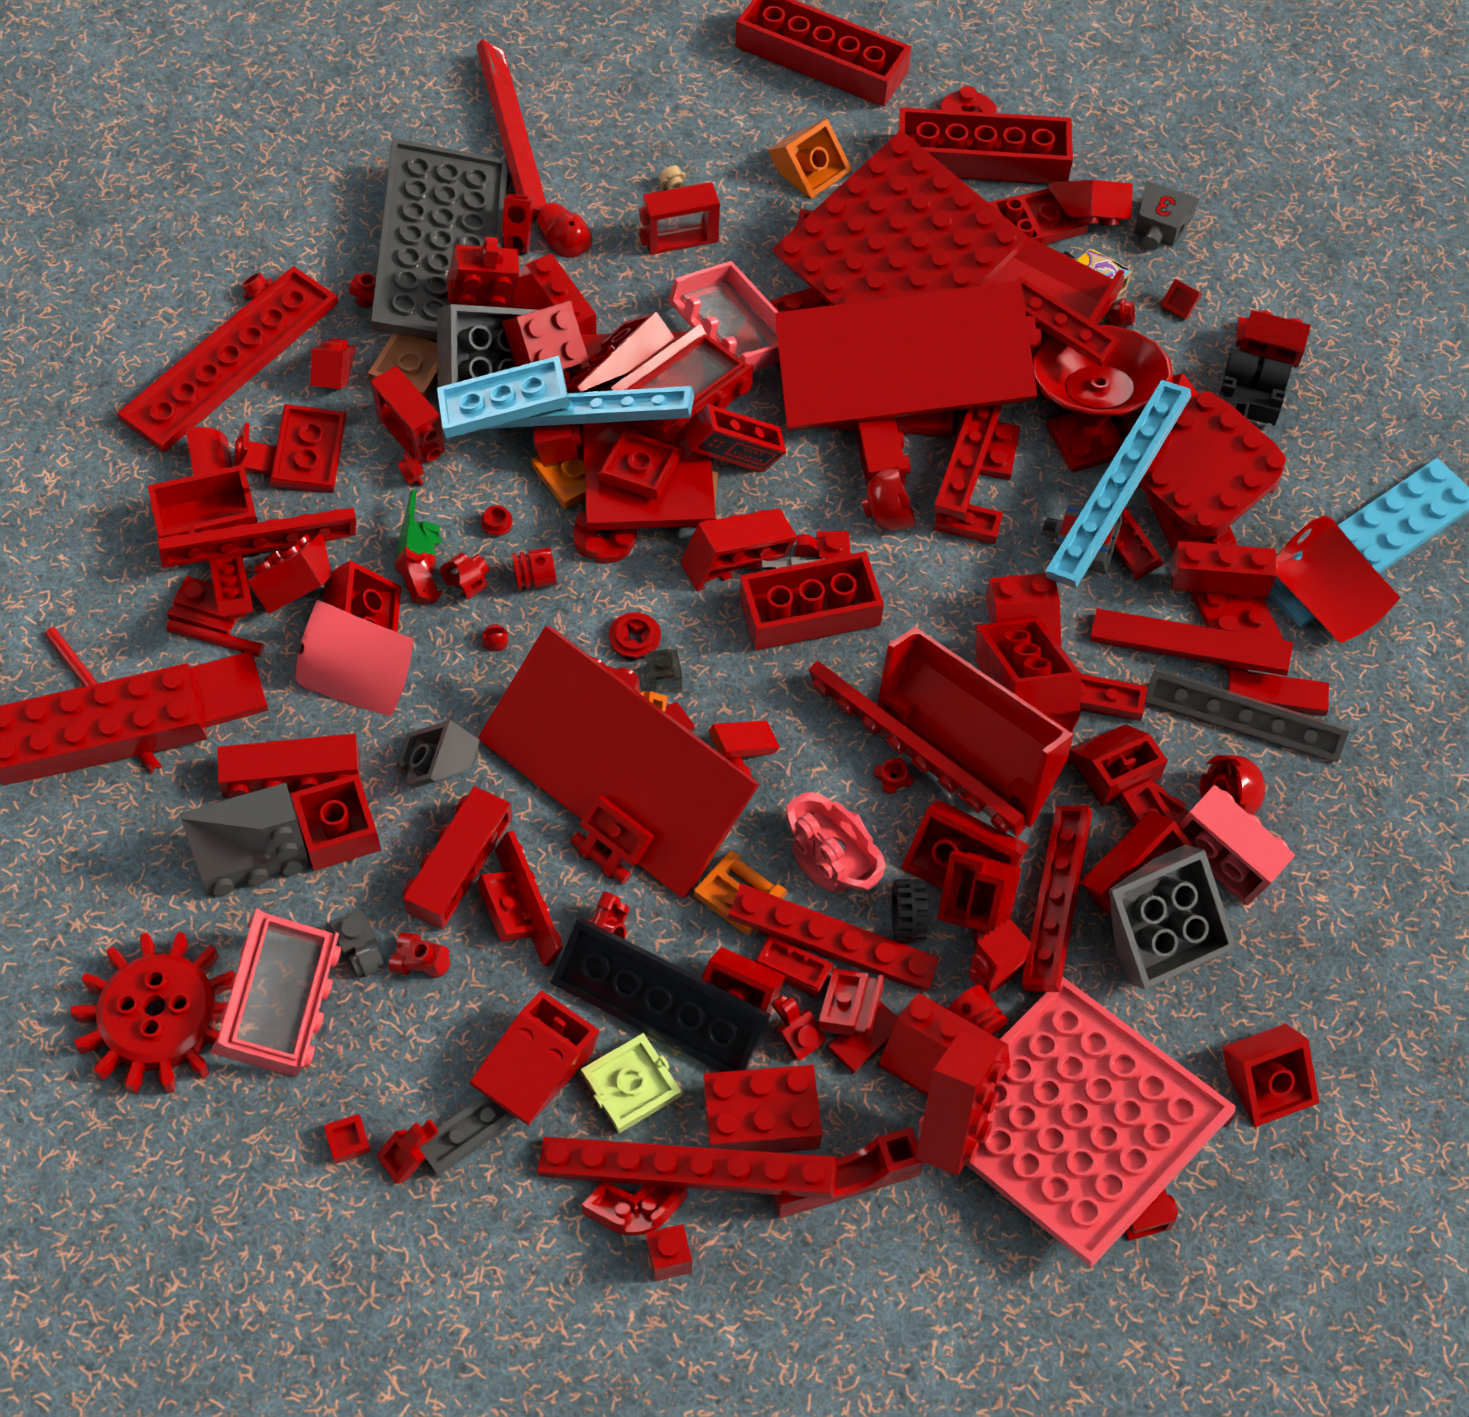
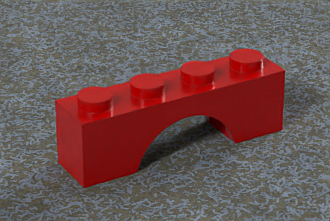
(877, 1165)

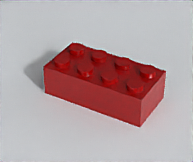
(810, 600)
(1029, 664)

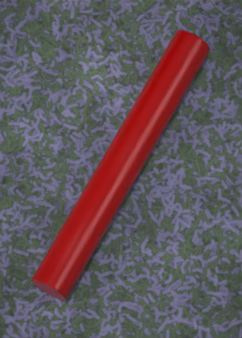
(214, 637)

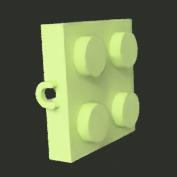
(631, 1083)

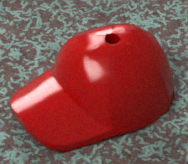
(562, 238)

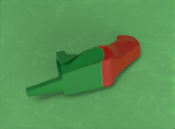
(417, 555)

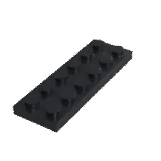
(660, 998)

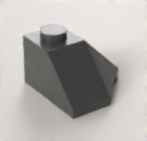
(437, 753)

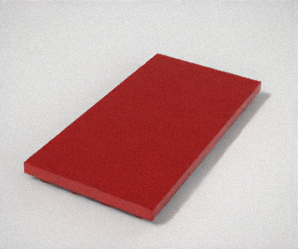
(905, 356)
(685, 498)
(594, 735)

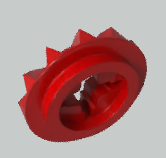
(636, 623)

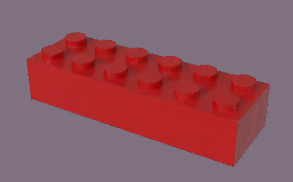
(824, 47)
(993, 143)
(100, 724)

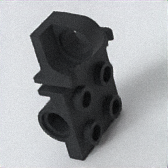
(1255, 385)

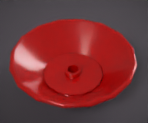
(1116, 388)

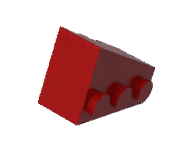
(735, 543)

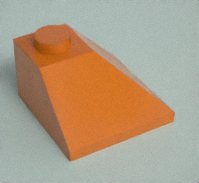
(811, 158)

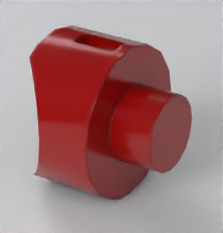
(467, 575)

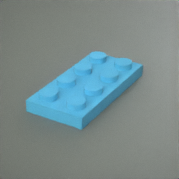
(502, 397)

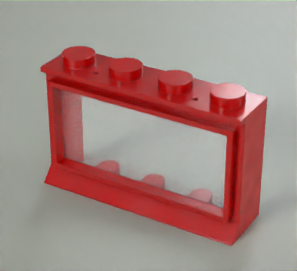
(690, 361)

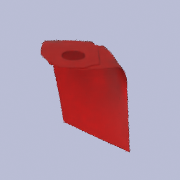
(1334, 580)

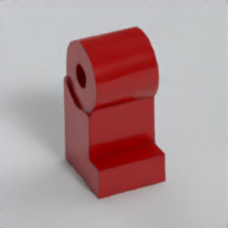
(517, 222)

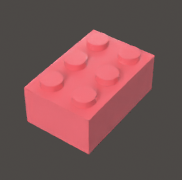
(1236, 845)

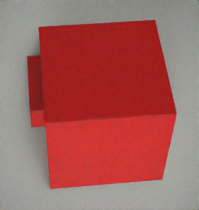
(978, 891)

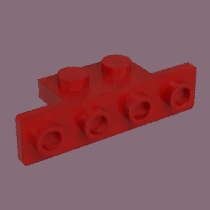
(517, 902)

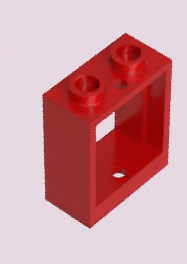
(408, 415)

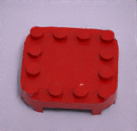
(1212, 467)

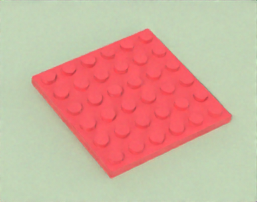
(1090, 1122)

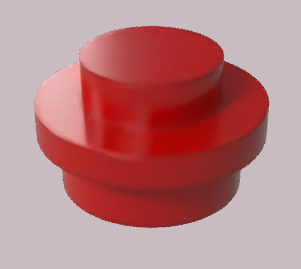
(496, 520)

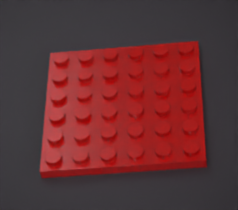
(899, 231)

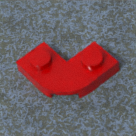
(630, 1213)

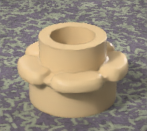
(671, 178)

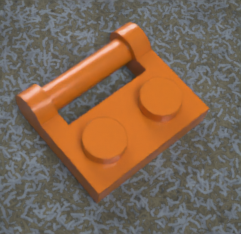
(720, 889)

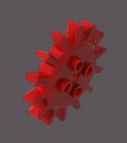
(179, 1032)

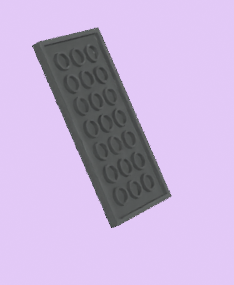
(429, 206)

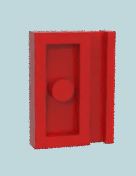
(197, 606)
(851, 1003)

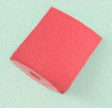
(353, 659)

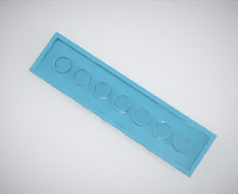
(1393, 525)

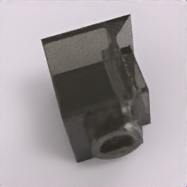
(662, 665)

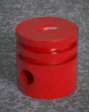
(534, 569)
(979, 1009)

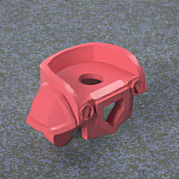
(817, 828)

